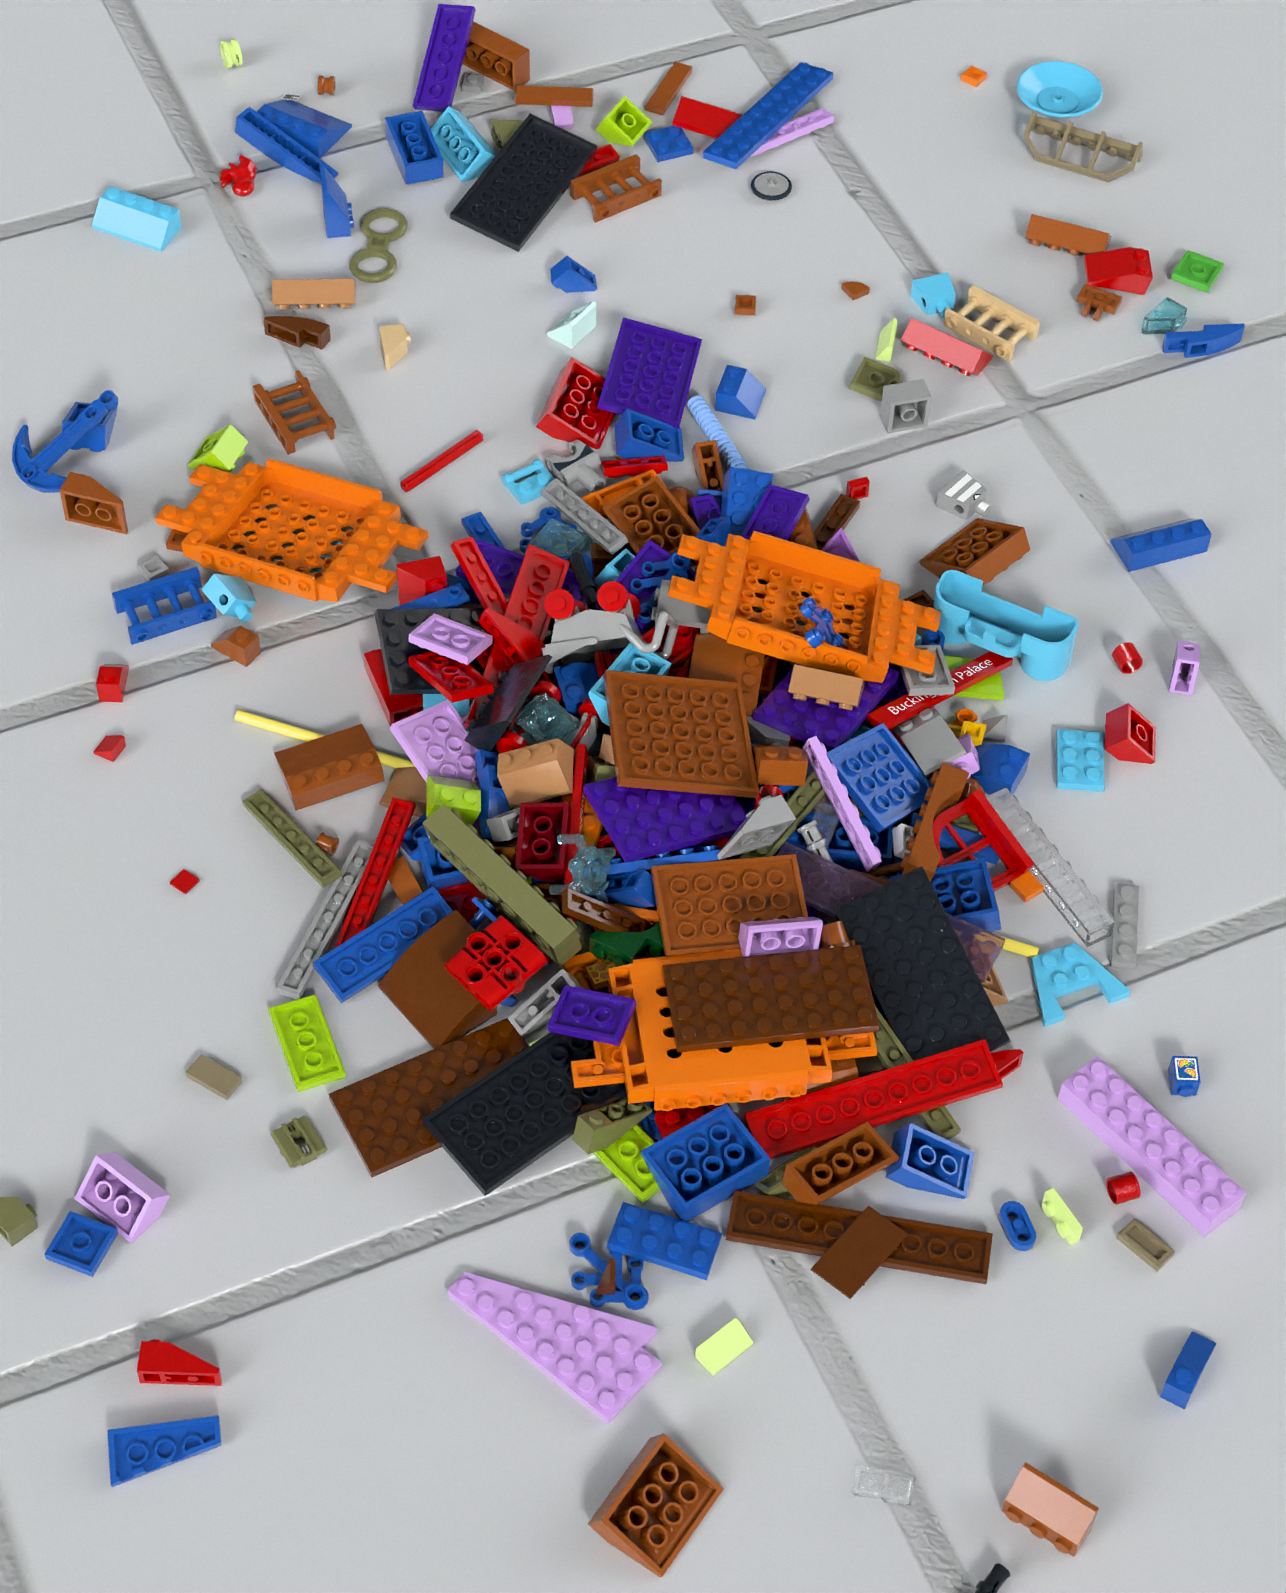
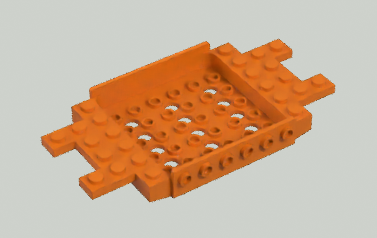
(234, 502)
(881, 623)
(707, 1074)

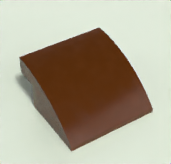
(428, 992)

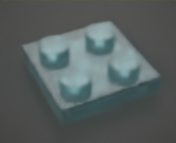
(559, 539)

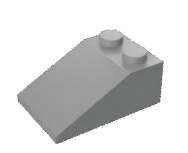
(929, 740)
(760, 828)

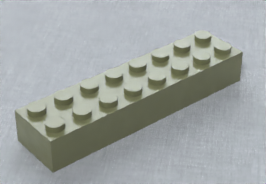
(503, 885)

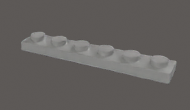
(584, 516)

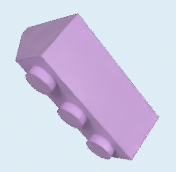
(779, 936)
(121, 1195)

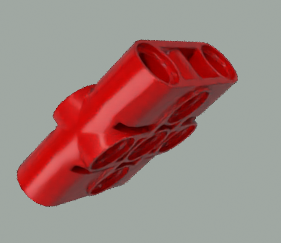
(494, 982)

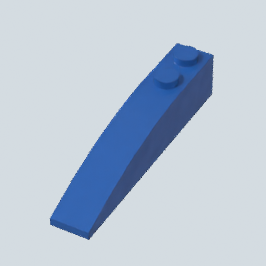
(279, 146)

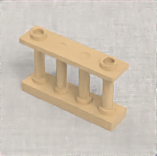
(1000, 311)

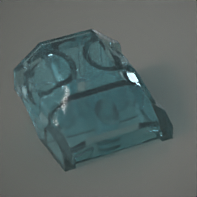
(546, 720)

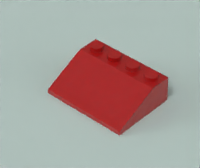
(572, 407)

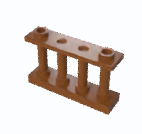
(608, 176)
(280, 425)

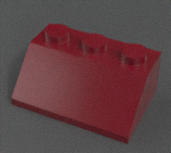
(537, 843)

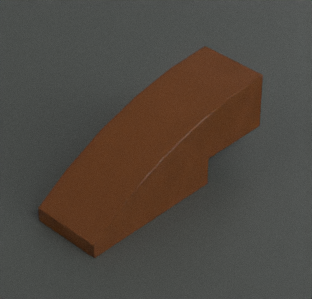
(298, 331)

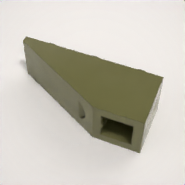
(607, 1124)

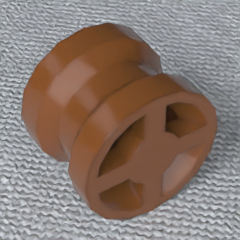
(326, 85)

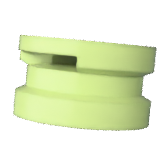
(231, 53)

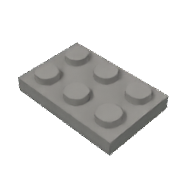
(922, 684)

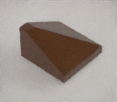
(608, 1281)

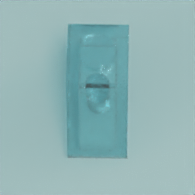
(1165, 318)

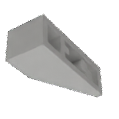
(540, 1006)

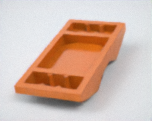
(609, 494)

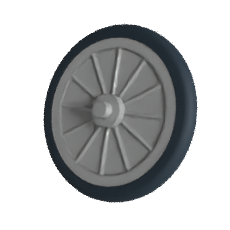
(771, 186)

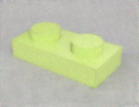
(1065, 1222)

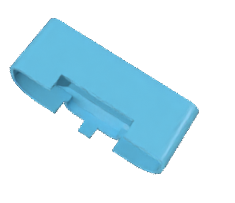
(1004, 628)

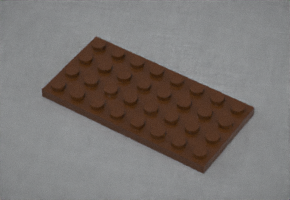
(769, 998)
(388, 1108)

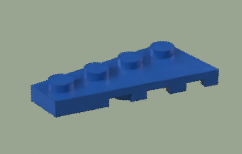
(155, 1446)

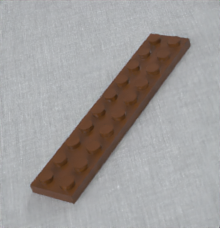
(815, 1228)

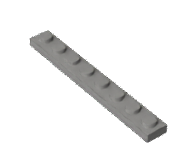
(325, 923)

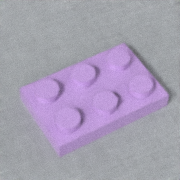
(450, 639)

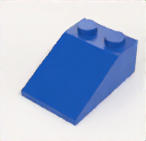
(335, 207)
(647, 437)
(95, 438)
(574, 684)
(1000, 767)
(930, 1162)

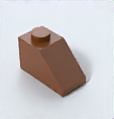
(238, 645)

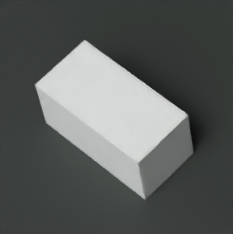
(901, 837)

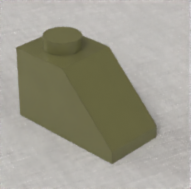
(16, 1219)

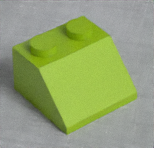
(624, 124)
(220, 450)
(456, 794)

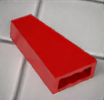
(394, 706)

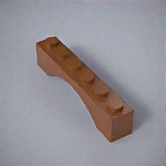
(945, 793)

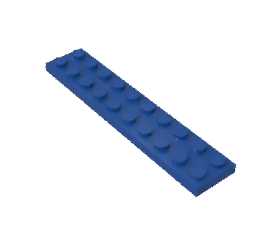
(768, 115)

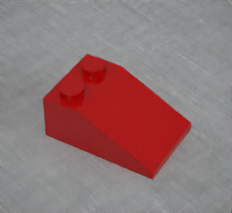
(1120, 270)

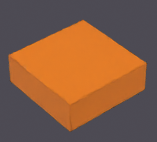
(973, 76)
(1026, 886)

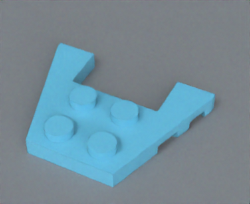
(1069, 971)

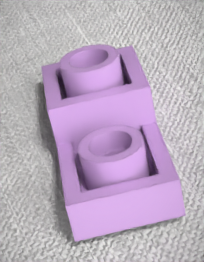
(562, 116)

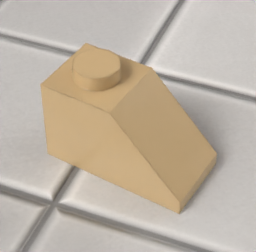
(393, 343)

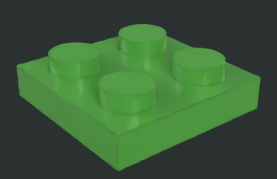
(1197, 271)

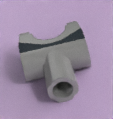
(578, 468)

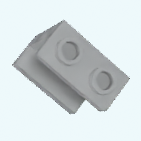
(683, 612)

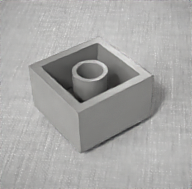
(905, 406)

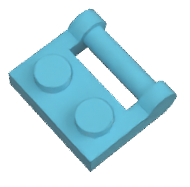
(529, 488)

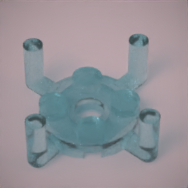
(584, 879)

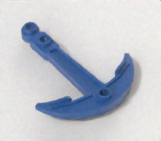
(33, 470)

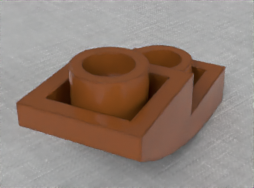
(404, 881)

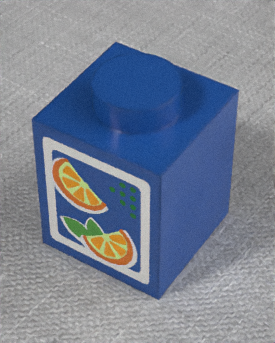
(1184, 1075)

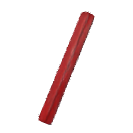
(441, 461)

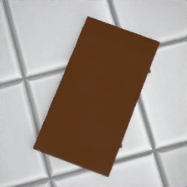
(859, 1252)

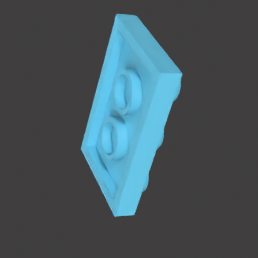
(1080, 760)

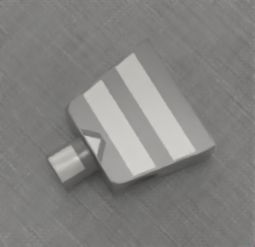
(963, 497)

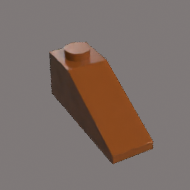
(708, 465)

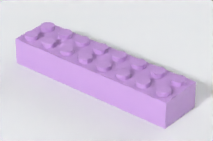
(1151, 1146)

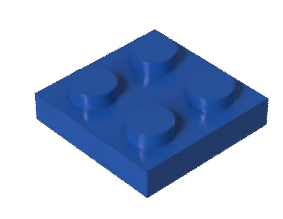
(668, 143)
(81, 1244)

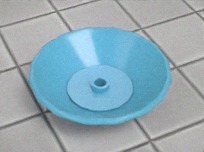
(1059, 89)

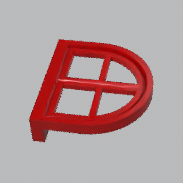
(995, 835)

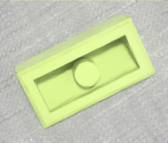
(886, 341)
(723, 1346)

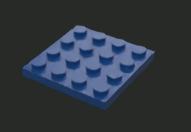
(880, 777)

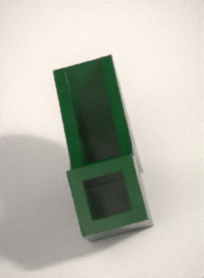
(625, 947)

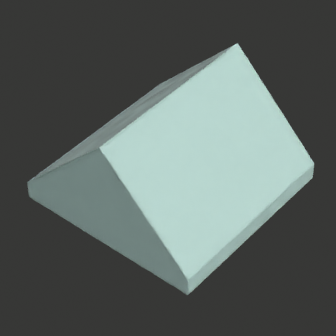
(574, 325)

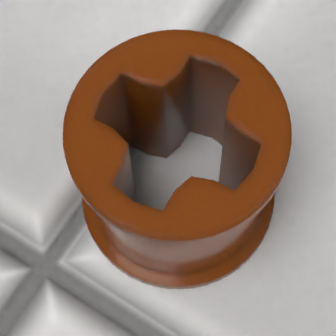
(327, 843)

